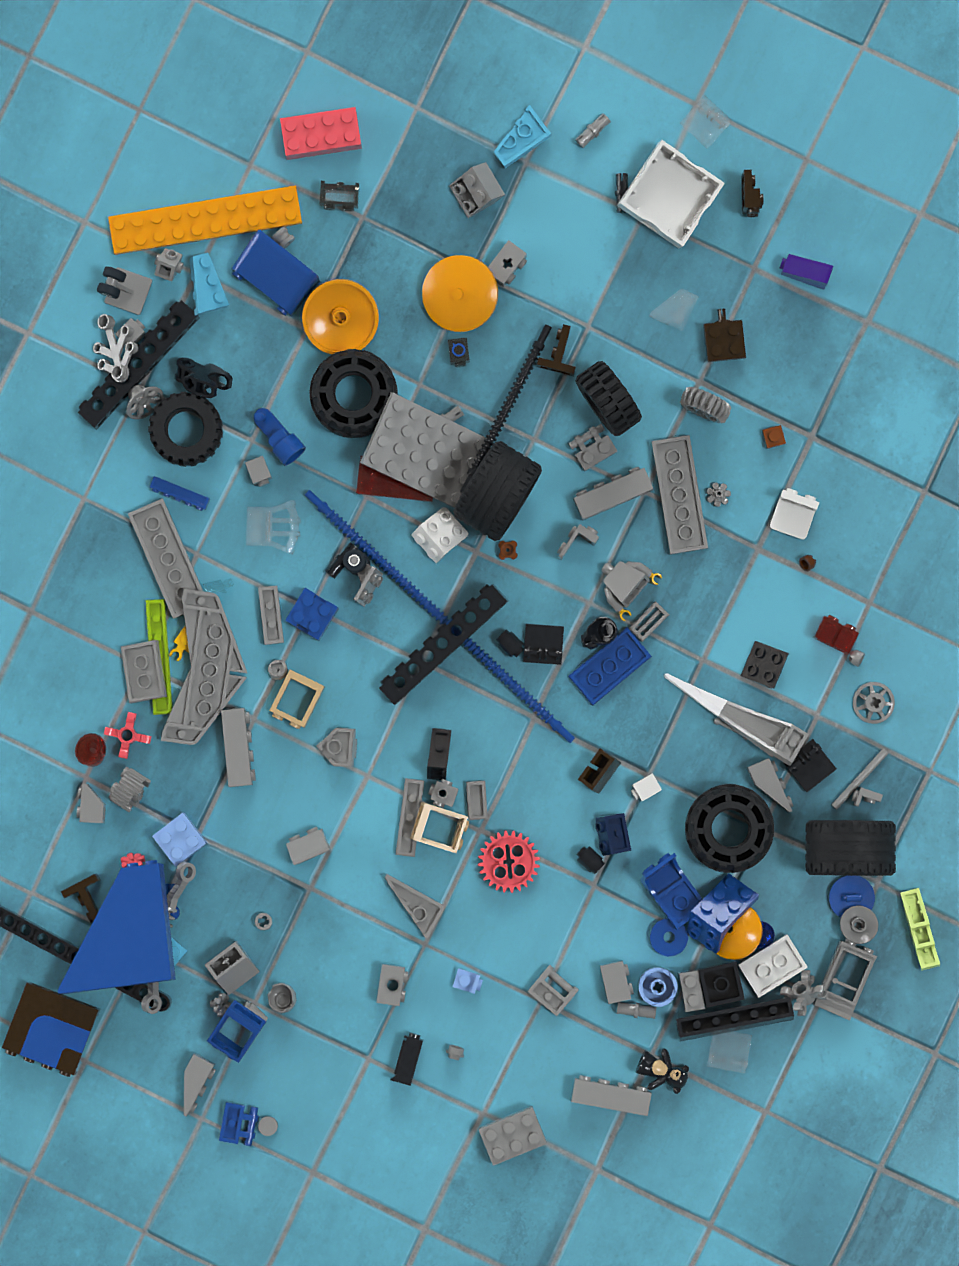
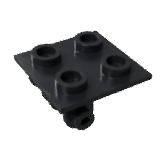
(543, 644)
(764, 664)
(811, 766)

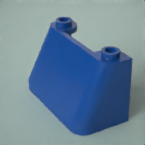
(275, 273)

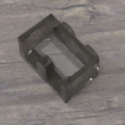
(339, 196)

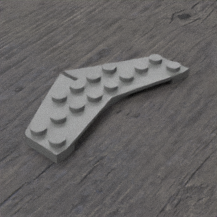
(212, 657)

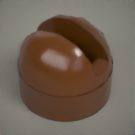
(807, 562)

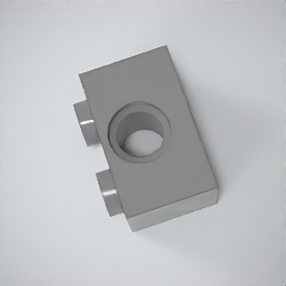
(388, 973)

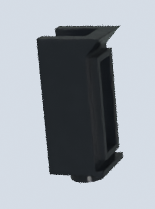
(407, 1059)

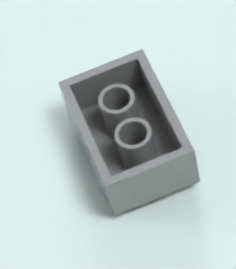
(512, 1135)

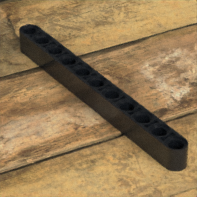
(70, 949)

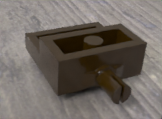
(724, 339)

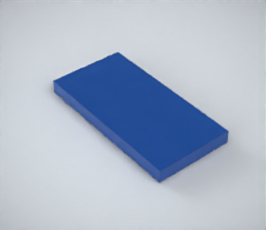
(610, 666)

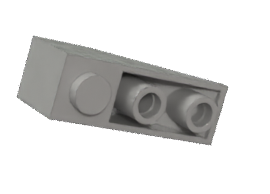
(765, 778)
(195, 1077)

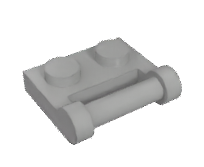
(548, 995)

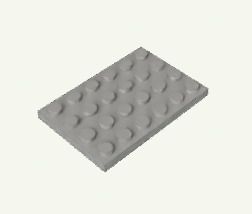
(422, 449)

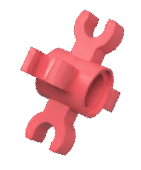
(130, 721)

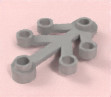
(120, 370)

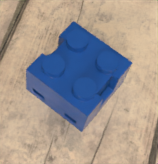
(312, 614)

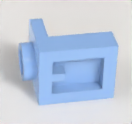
(467, 981)

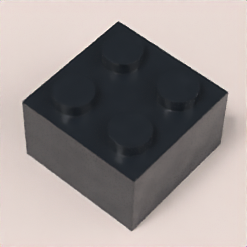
(721, 984)

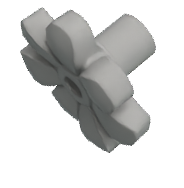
(718, 498)
(220, 1004)

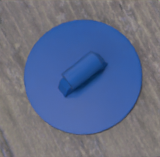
(850, 892)

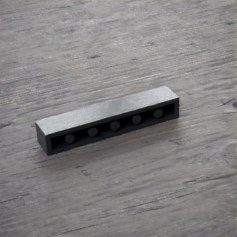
(735, 1019)

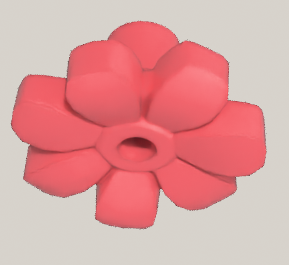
(137, 858)

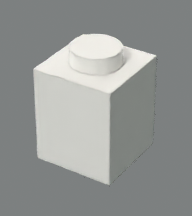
(645, 788)

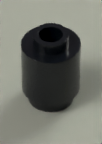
(510, 643)
(590, 859)

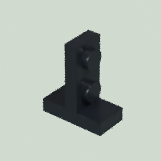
(438, 754)

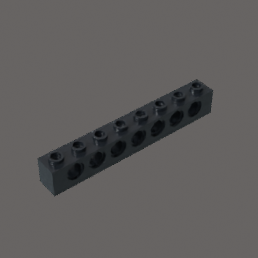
(149, 361)
(396, 693)

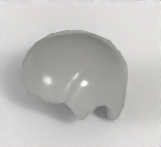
(282, 998)

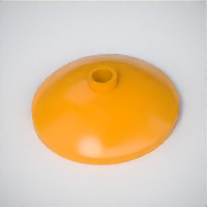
(743, 938)

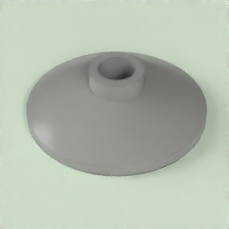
(865, 918)

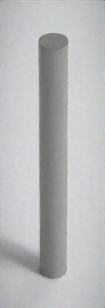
(859, 779)

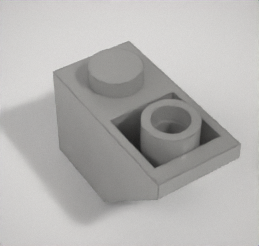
(92, 806)

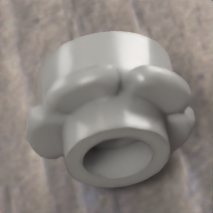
(455, 1052)

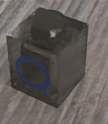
(458, 352)

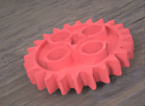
(490, 863)

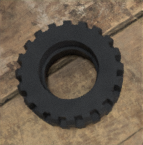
(608, 398)
(181, 403)

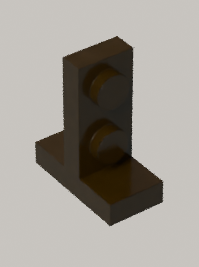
(557, 354)
(85, 897)

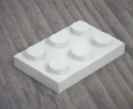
(772, 966)

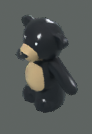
(663, 1071)

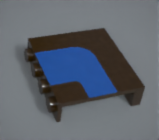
(50, 1029)

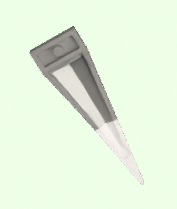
(768, 733)

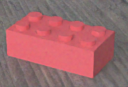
(321, 133)

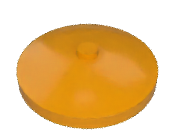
(460, 293)
(340, 316)

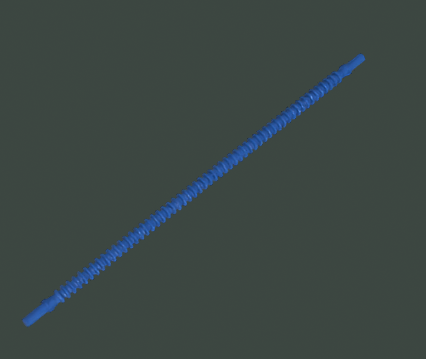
(323, 507)

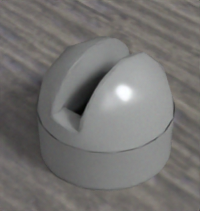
(856, 657)

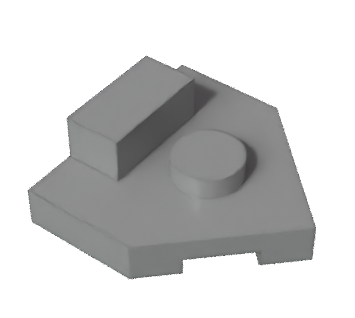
(340, 747)

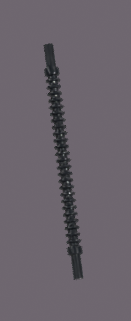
(537, 347)

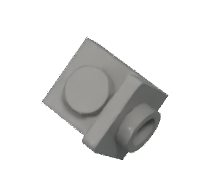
(869, 795)

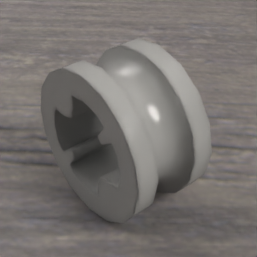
(260, 916)

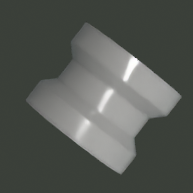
(283, 238)

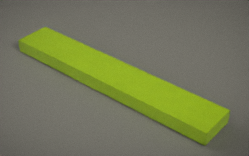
(158, 631)

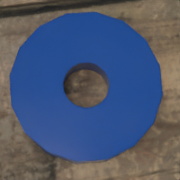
(664, 948)

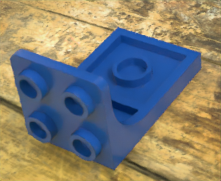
(671, 889)
(719, 911)

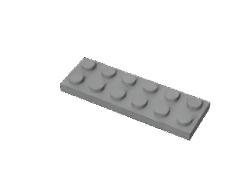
(679, 494)
(165, 553)

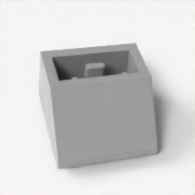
(476, 189)
(232, 968)

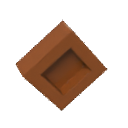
(774, 437)

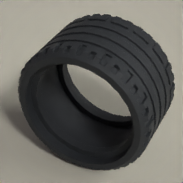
(497, 490)
(850, 847)

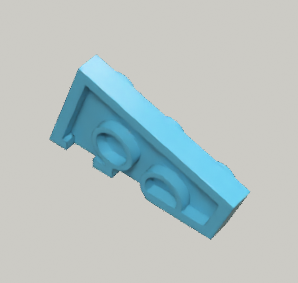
(524, 137)
(207, 286)

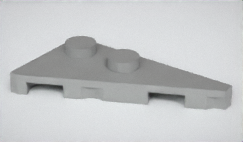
(420, 907)

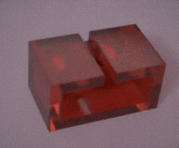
(835, 634)

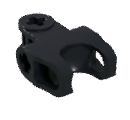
(198, 378)

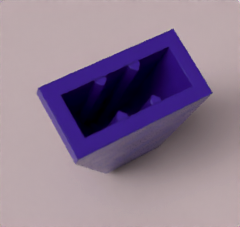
(806, 270)

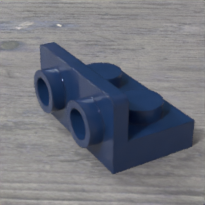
(613, 834)

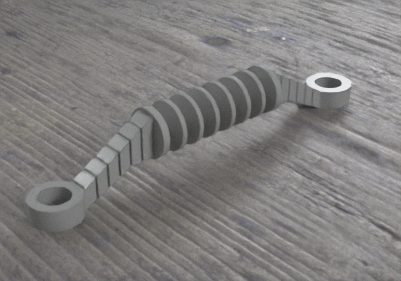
(172, 897)

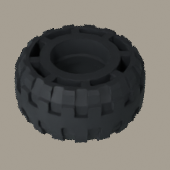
(323, 388)
(699, 828)

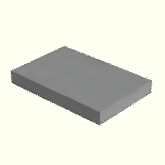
(143, 671)

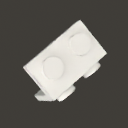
(794, 514)
(439, 534)

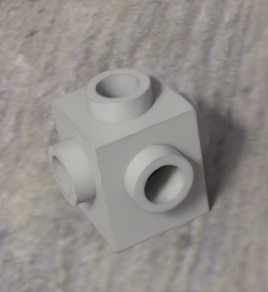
(168, 264)
(451, 793)

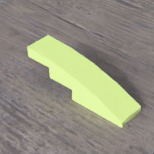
(920, 929)

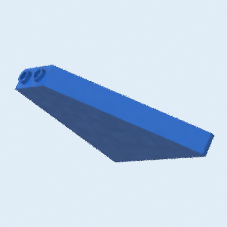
(128, 936)

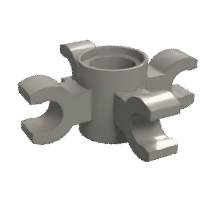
(804, 992)

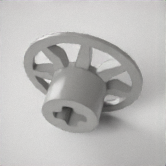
(141, 399)
(873, 702)

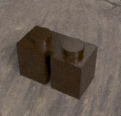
(598, 778)

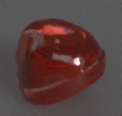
(90, 750)

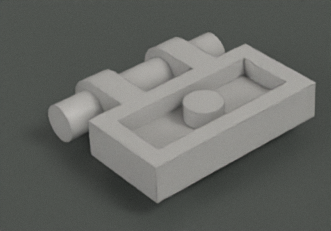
(597, 451)

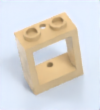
(305, 681)
(421, 820)

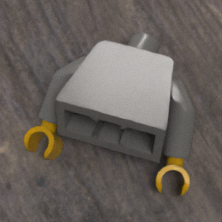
(625, 583)

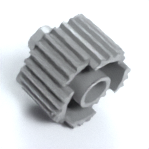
(129, 789)

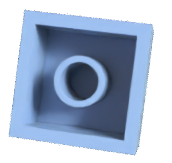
(180, 839)

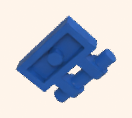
(232, 1124)

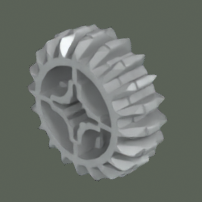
(705, 405)

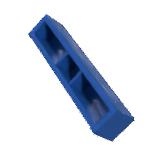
(179, 493)

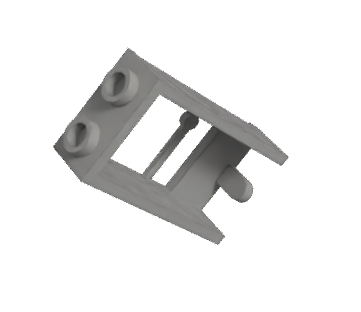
(838, 1004)

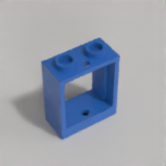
(245, 1018)

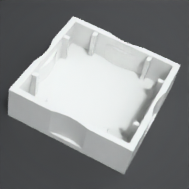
(670, 194)

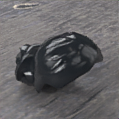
(599, 632)

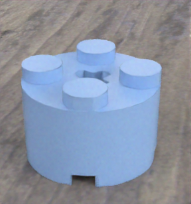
(648, 981)

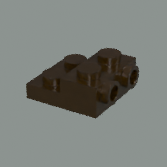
(751, 197)

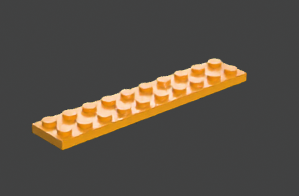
(205, 220)

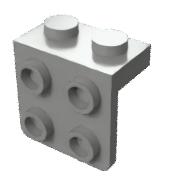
(588, 534)

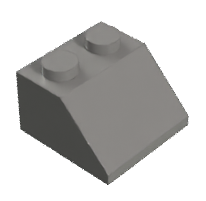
(308, 846)

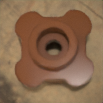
(511, 554)

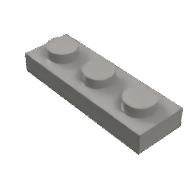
(271, 615)

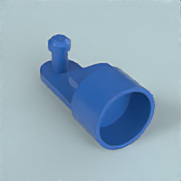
(286, 445)

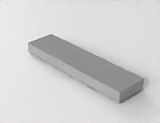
(410, 806)

